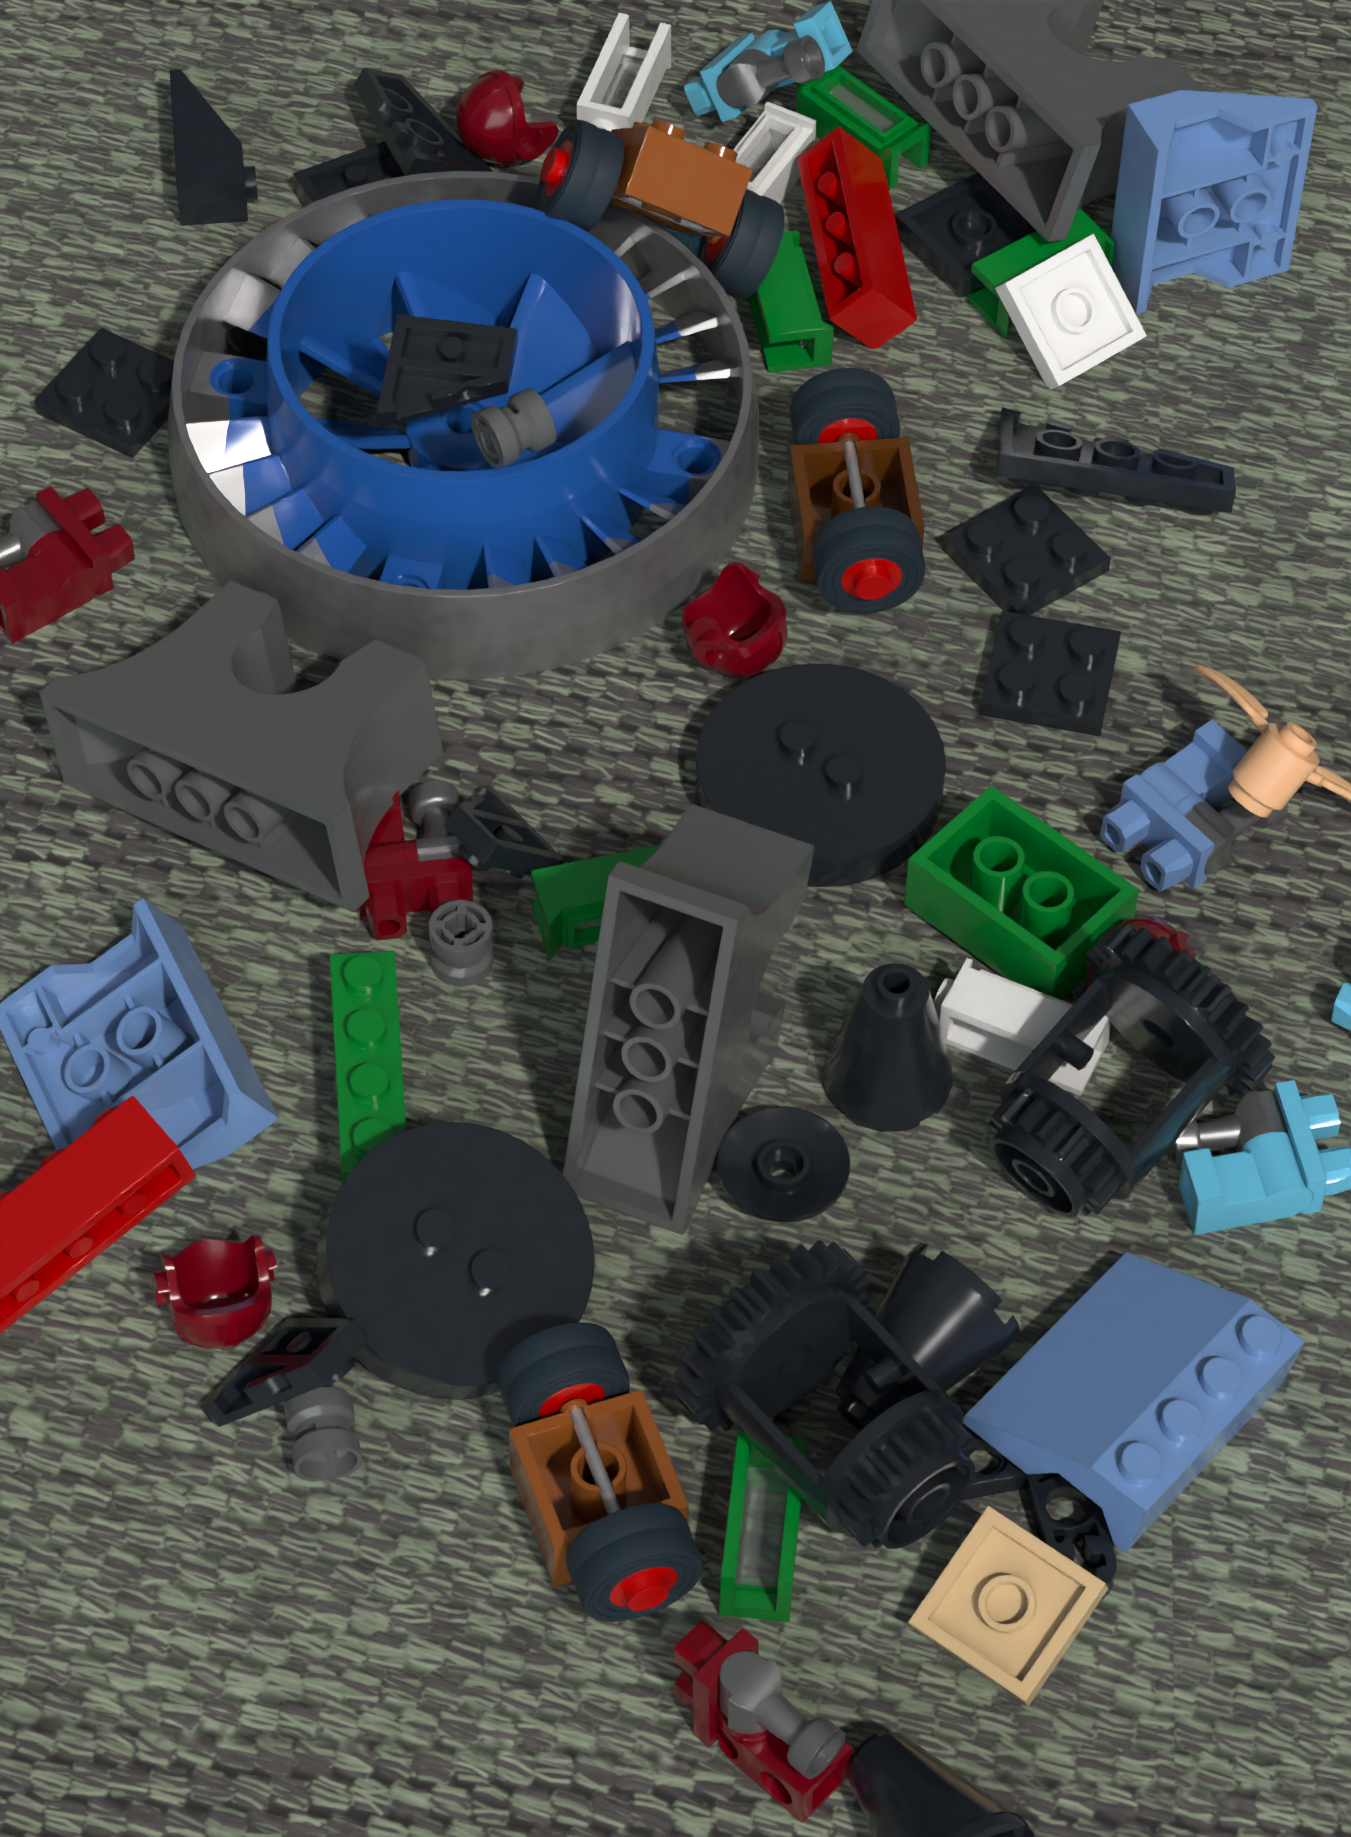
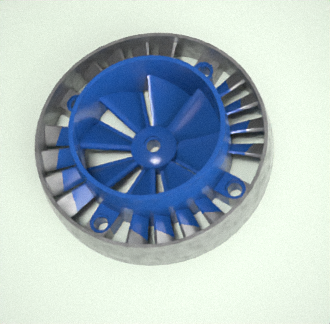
(449, 553)

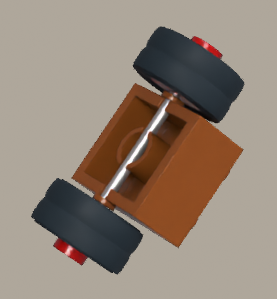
(670, 184)
(596, 1475)

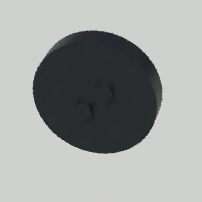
(826, 763)
(453, 1255)

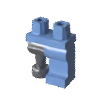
(1176, 814)

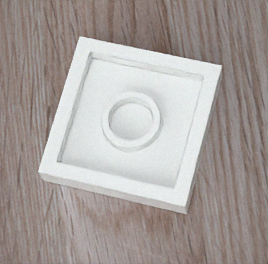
(1071, 312)

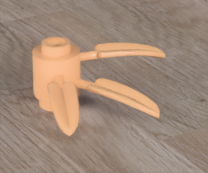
(1278, 758)

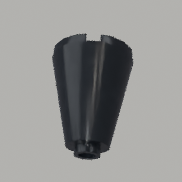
(889, 1054)
(940, 1319)
(918, 1795)

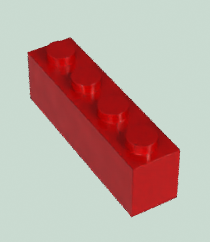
(856, 239)
(83, 1203)

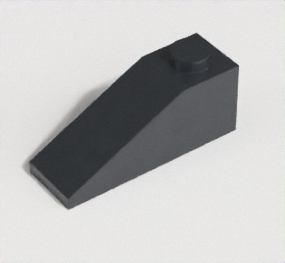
(208, 160)

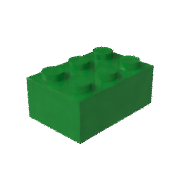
(1017, 893)

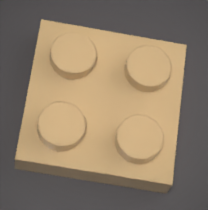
(1008, 1605)

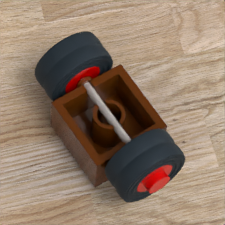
(854, 493)

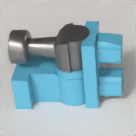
(775, 59)
(1275, 1165)

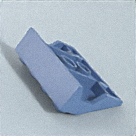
(1209, 188)
(139, 1027)
(1137, 1389)

